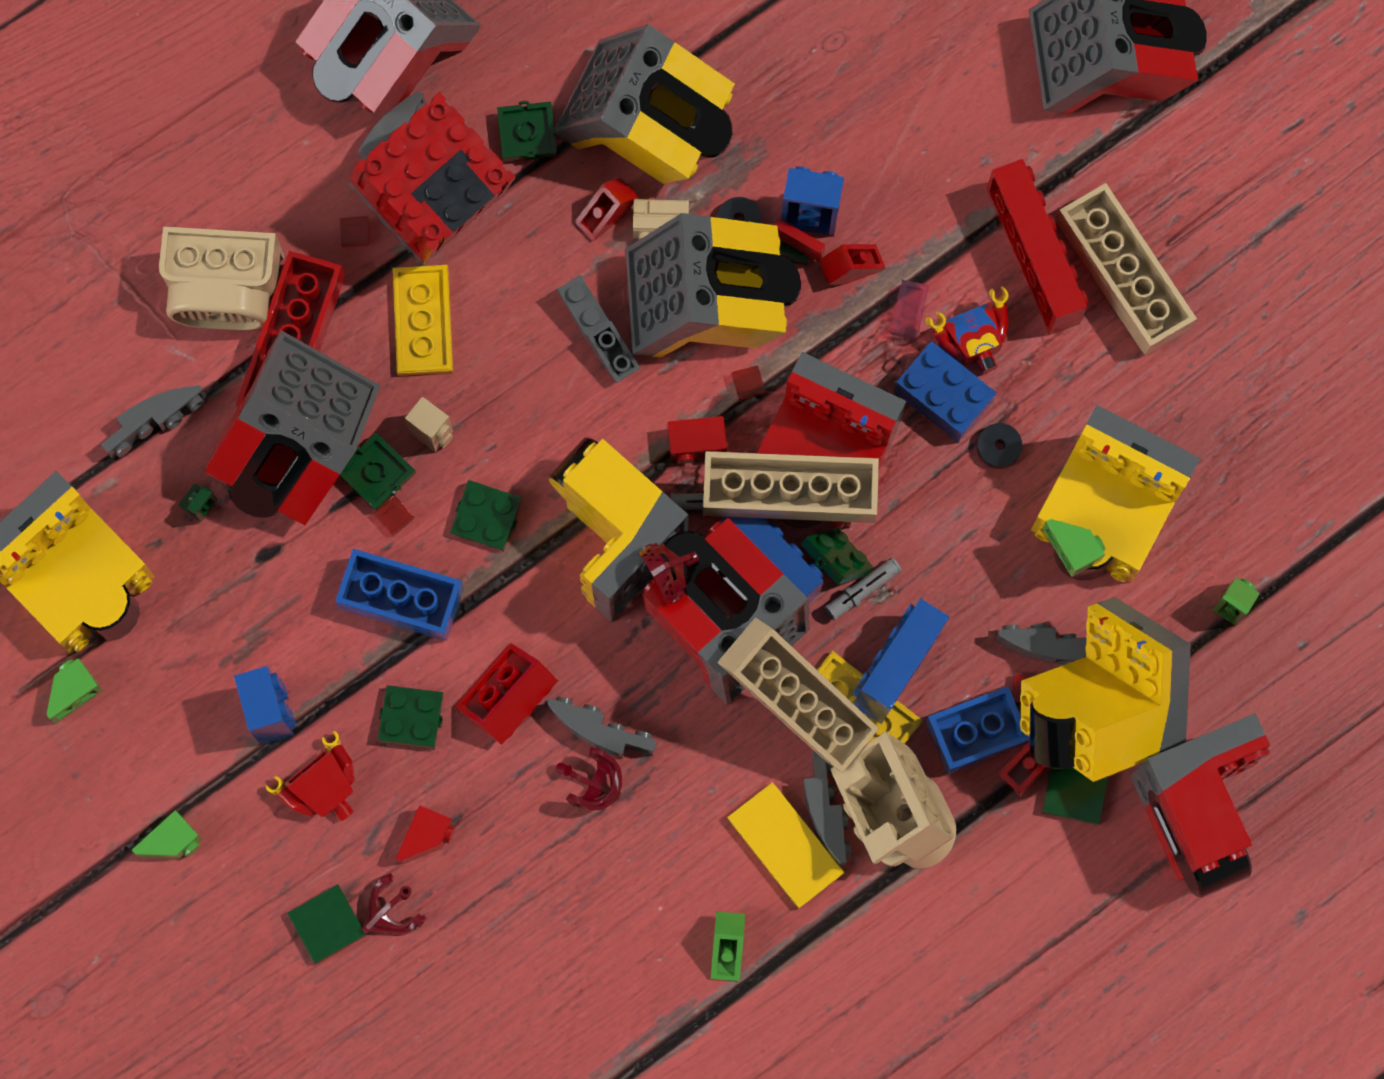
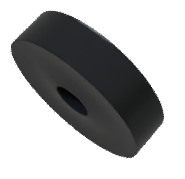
(740, 207)
(999, 433)

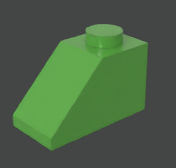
(1074, 545)
(1236, 600)
(71, 689)
(170, 840)
(728, 946)

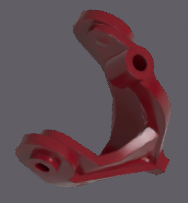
(660, 569)
(598, 784)
(376, 917)

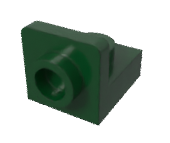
(198, 501)

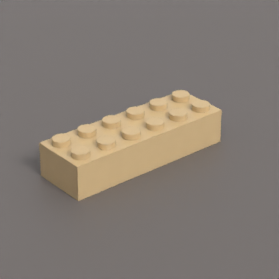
(1125, 269)
(790, 487)
(798, 694)

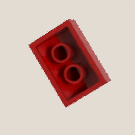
(506, 693)

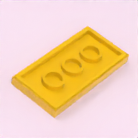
(422, 320)
(899, 722)
(785, 845)

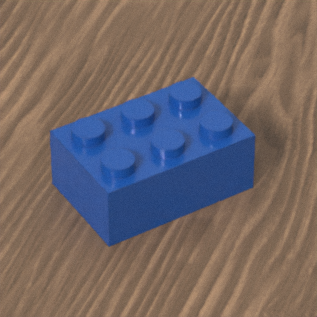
(812, 200)
(945, 391)
(264, 705)
(977, 730)

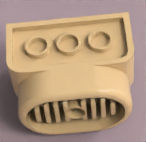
(219, 276)
(896, 805)

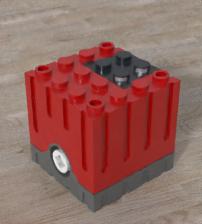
(430, 179)

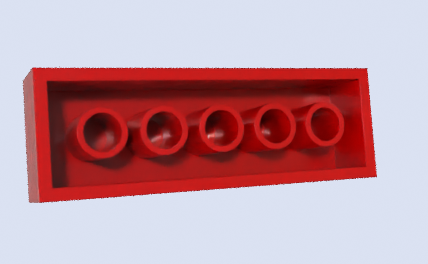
(1037, 246)
(299, 307)

